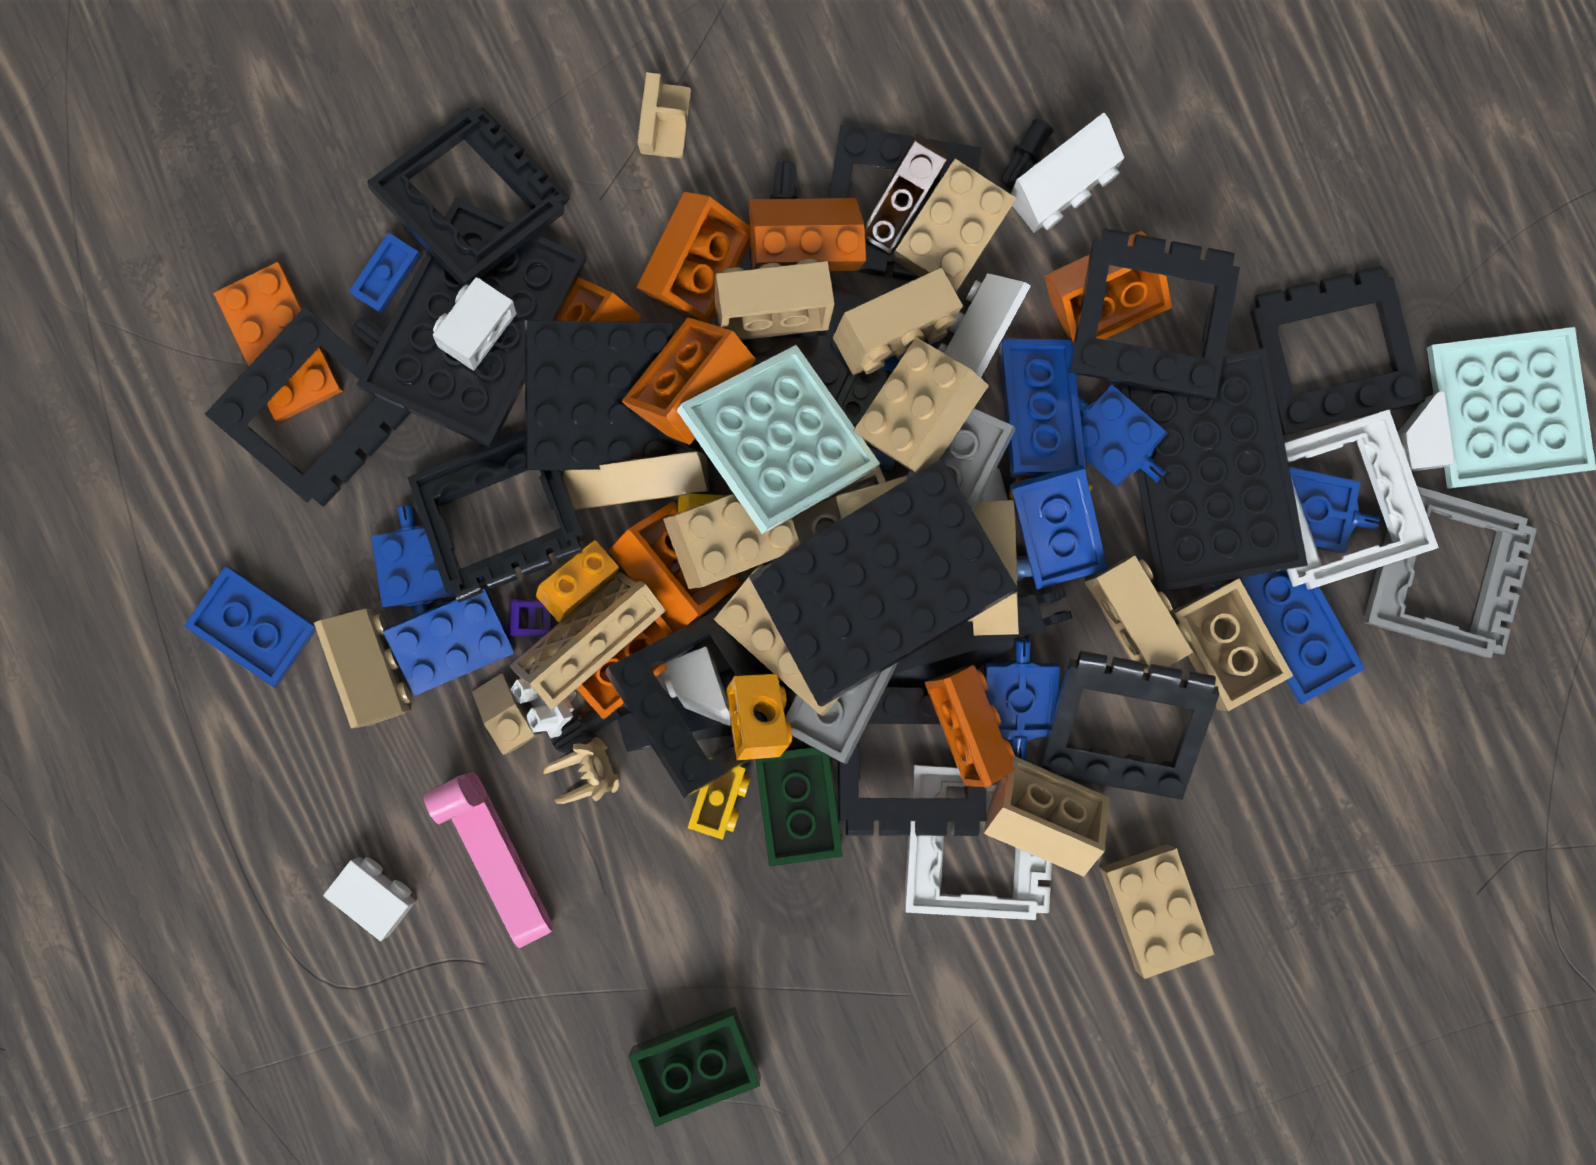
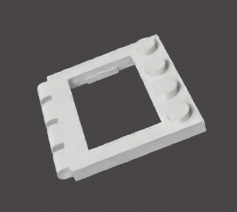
(1393, 488)
(926, 864)

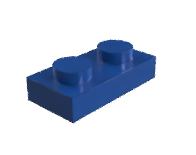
(385, 273)

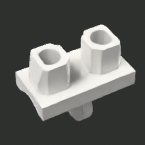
(541, 716)

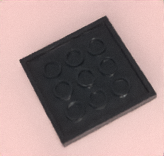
(577, 390)

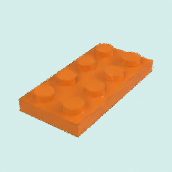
(257, 313)

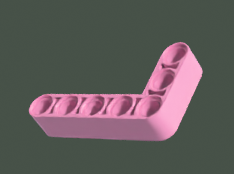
(493, 855)

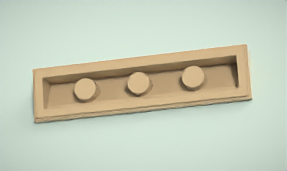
(638, 480)

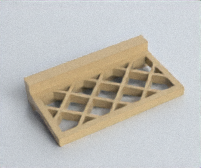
(599, 638)

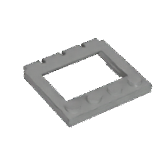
(1495, 601)

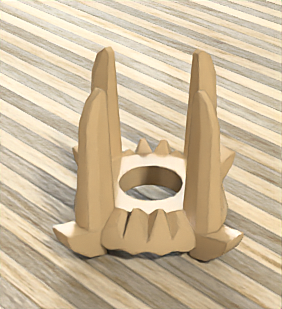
(598, 781)

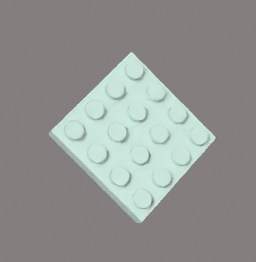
(1513, 407)
(778, 438)

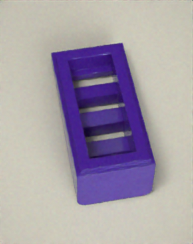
(514, 618)

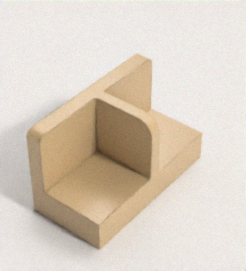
(663, 118)

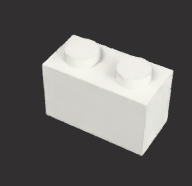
(473, 323)
(370, 897)

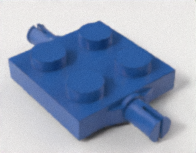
(1119, 437)
(1330, 508)
(407, 566)
(1023, 696)

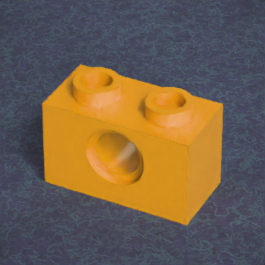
(576, 581)
(750, 736)

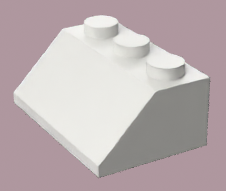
(1068, 175)
(985, 321)

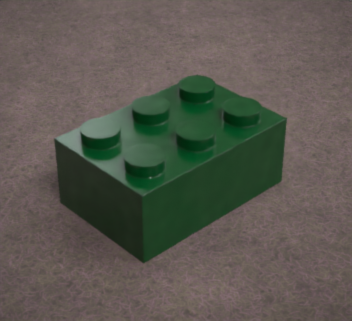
(798, 806)
(694, 1066)

